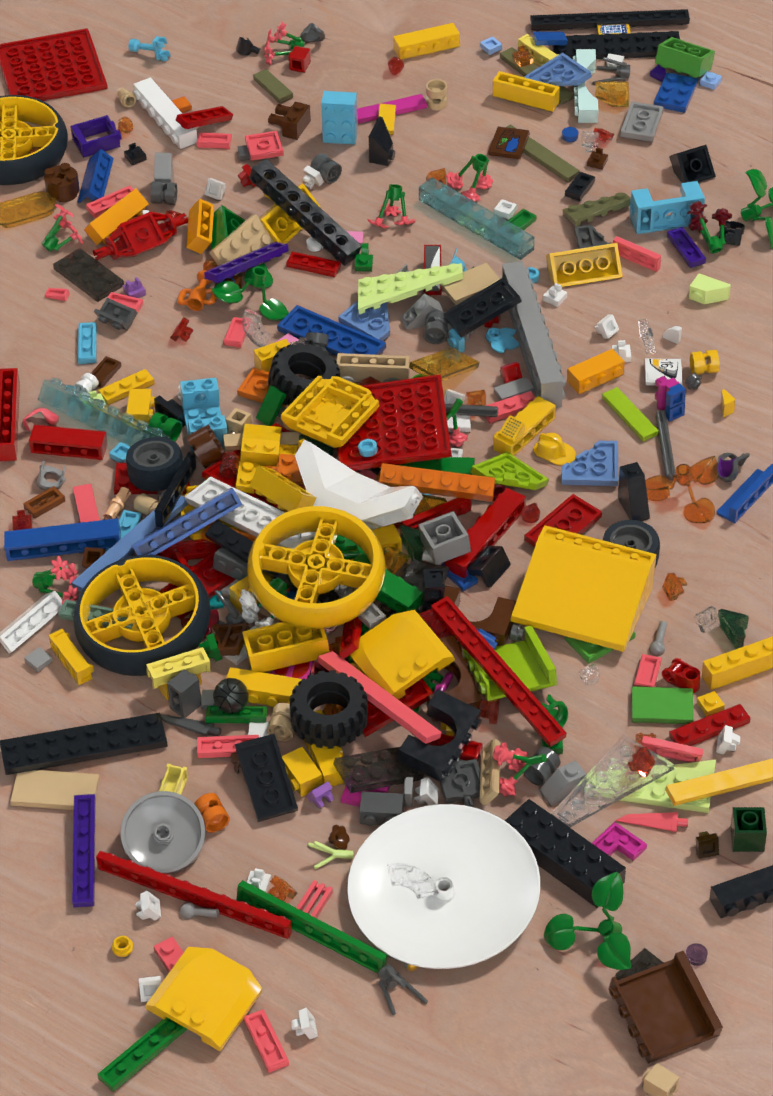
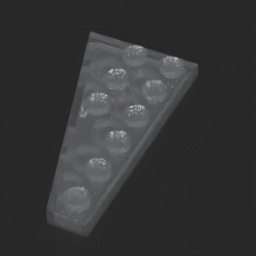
(608, 782)

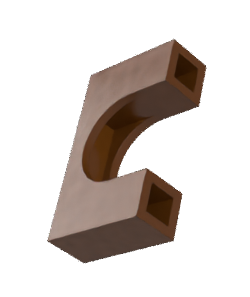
(499, 621)
(459, 667)

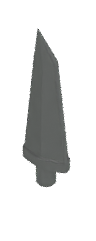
(192, 725)

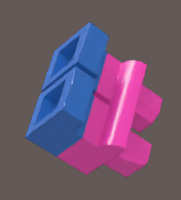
(670, 397)

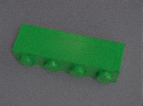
(449, 464)
(396, 592)

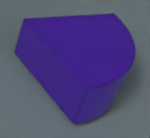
(658, 73)

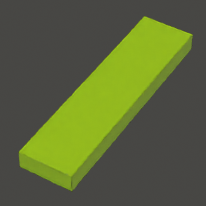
(630, 414)

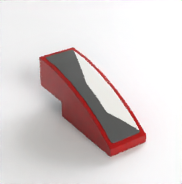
(432, 258)

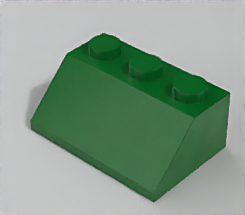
(224, 224)

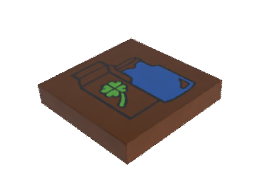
(509, 142)

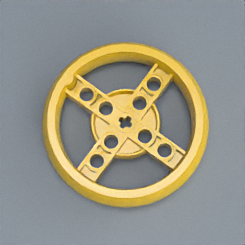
(318, 563)

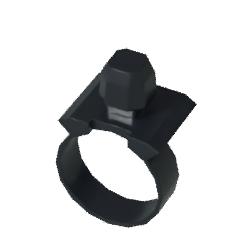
(733, 232)

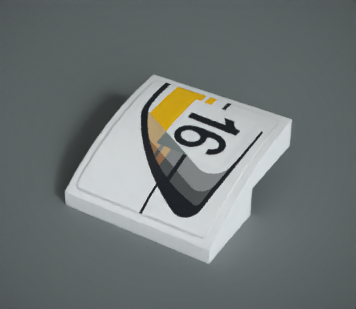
(662, 367)

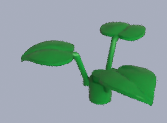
(752, 210)
(259, 278)
(616, 949)

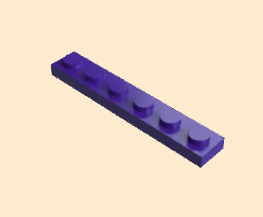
(246, 261)
(84, 851)

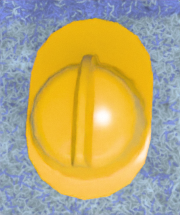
(554, 449)

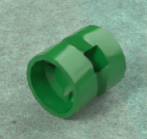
(169, 425)

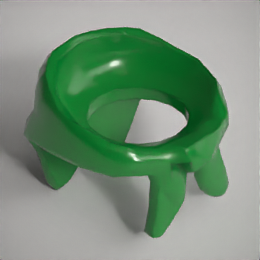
(559, 715)

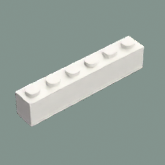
(163, 112)

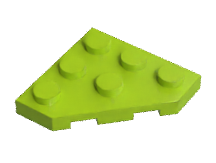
(510, 472)

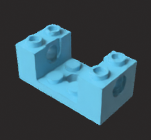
(651, 215)
(202, 407)

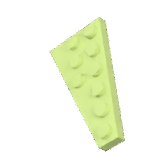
(402, 285)
(655, 793)

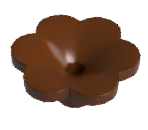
(339, 837)

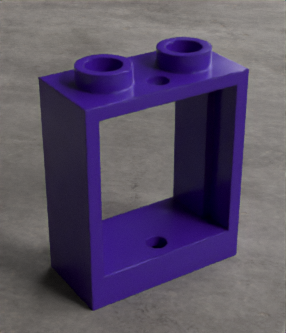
(93, 127)

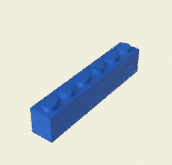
(188, 524)
(61, 539)

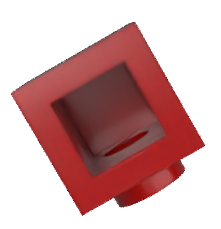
(299, 59)

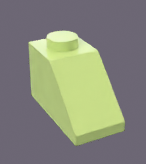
(708, 290)

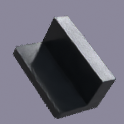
(169, 408)
(490, 564)

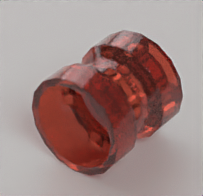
(229, 464)

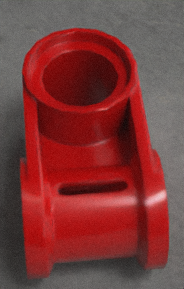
(682, 675)

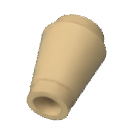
(126, 97)

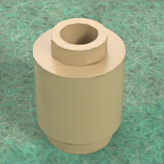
(145, 504)

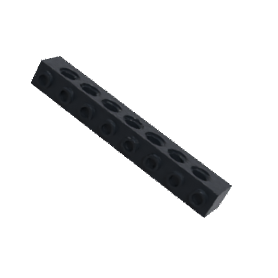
(305, 212)

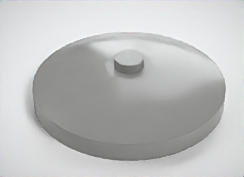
(163, 832)

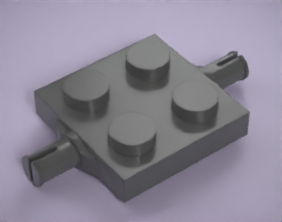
(462, 783)

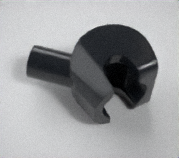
(245, 47)

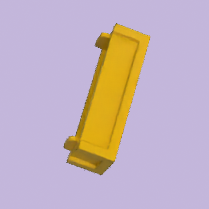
(70, 657)

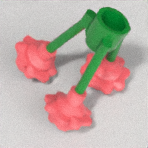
(481, 180)

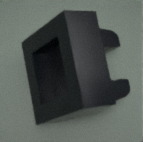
(135, 154)

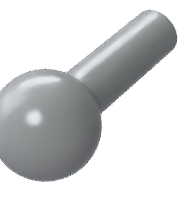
(657, 647)
(189, 910)

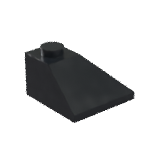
(380, 144)
(693, 165)

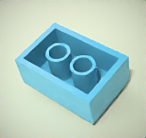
(339, 117)

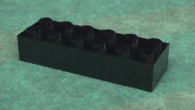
(563, 850)

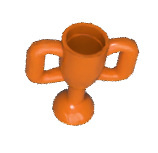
(197, 295)

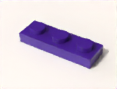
(686, 247)

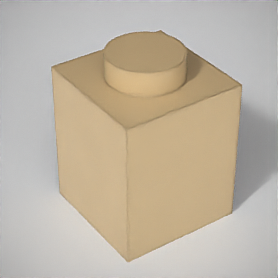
(660, 1081)

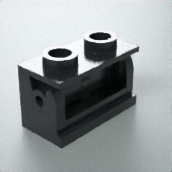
(432, 587)

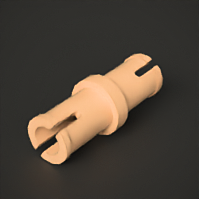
(117, 503)

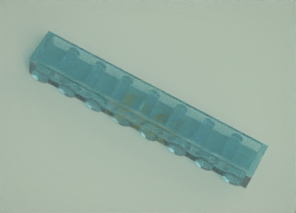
(476, 218)
(95, 413)

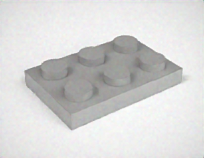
(642, 121)

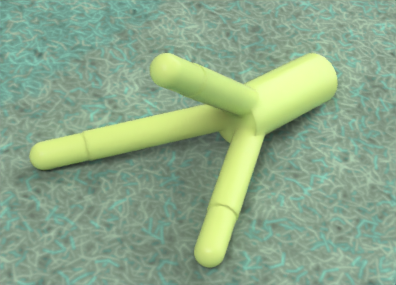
(346, 854)

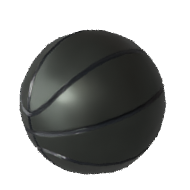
(230, 695)

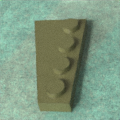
(600, 207)

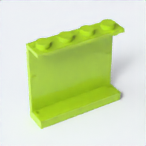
(525, 658)

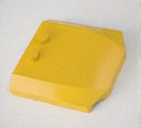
(330, 410)
(400, 652)
(206, 995)

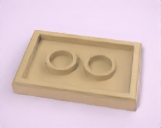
(473, 282)

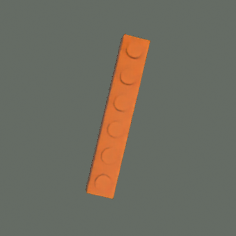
(439, 482)

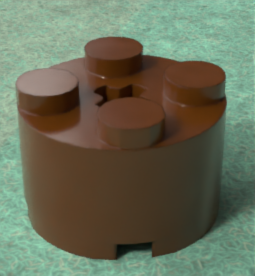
(62, 182)
(206, 446)

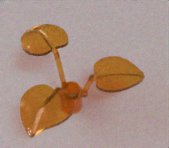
(702, 472)

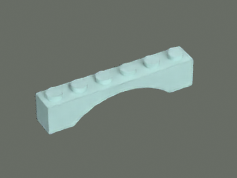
(585, 103)

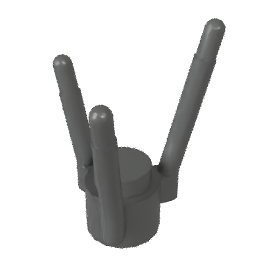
(622, 71)
(234, 616)
(391, 979)

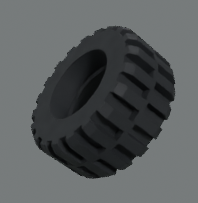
(300, 360)
(328, 689)

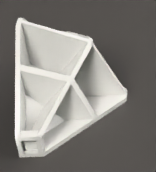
(349, 491)

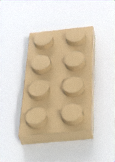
(245, 239)

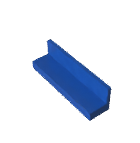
(96, 176)
(746, 494)

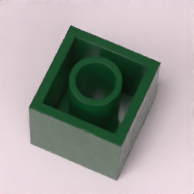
(748, 829)

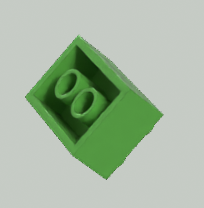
(684, 57)

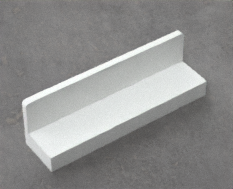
(30, 621)

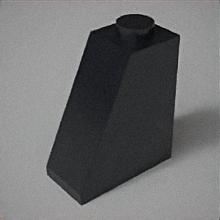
(633, 492)

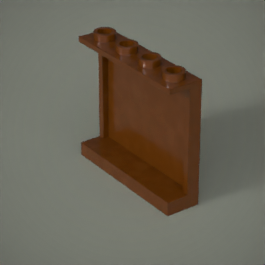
(665, 1008)

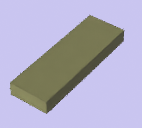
(273, 86)

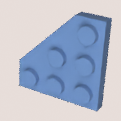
(560, 72)
(372, 322)
(593, 466)

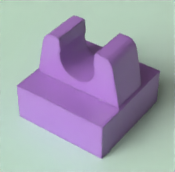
(134, 288)
(317, 794)

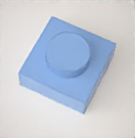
(491, 45)
(710, 80)

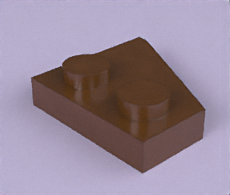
(230, 638)

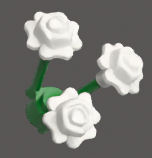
(251, 608)

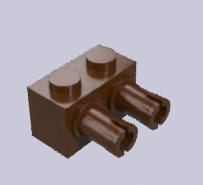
(293, 121)

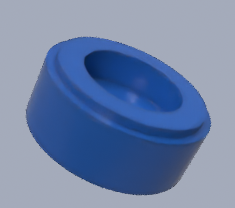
(570, 134)

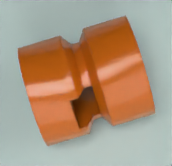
(213, 812)

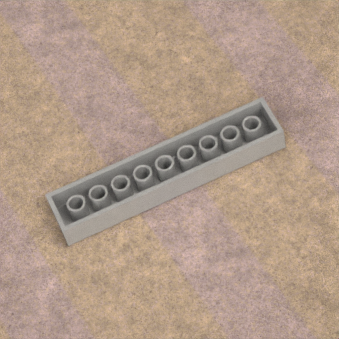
(534, 336)

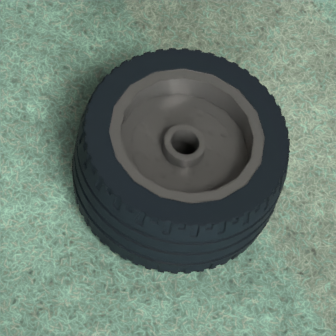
(153, 463)
(634, 535)

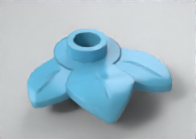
(502, 339)

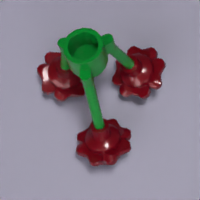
(699, 223)

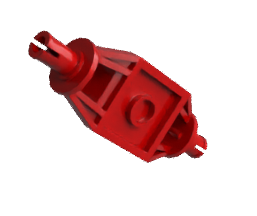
(140, 235)

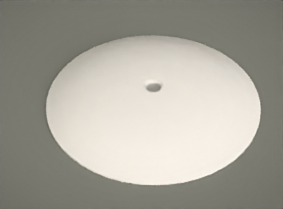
(470, 853)

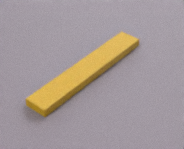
(720, 782)

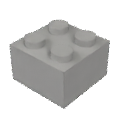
(444, 538)

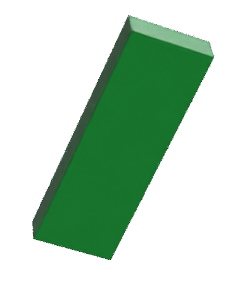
(248, 714)

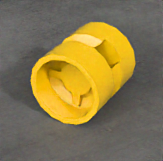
(698, 364)

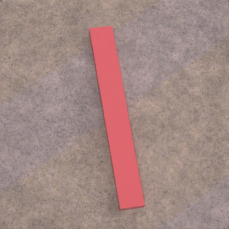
(383, 700)

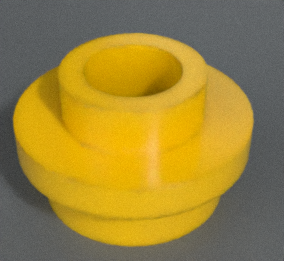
(122, 941)

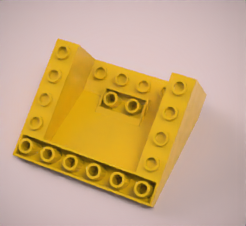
(585, 588)

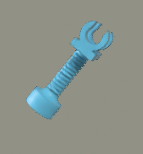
(156, 46)

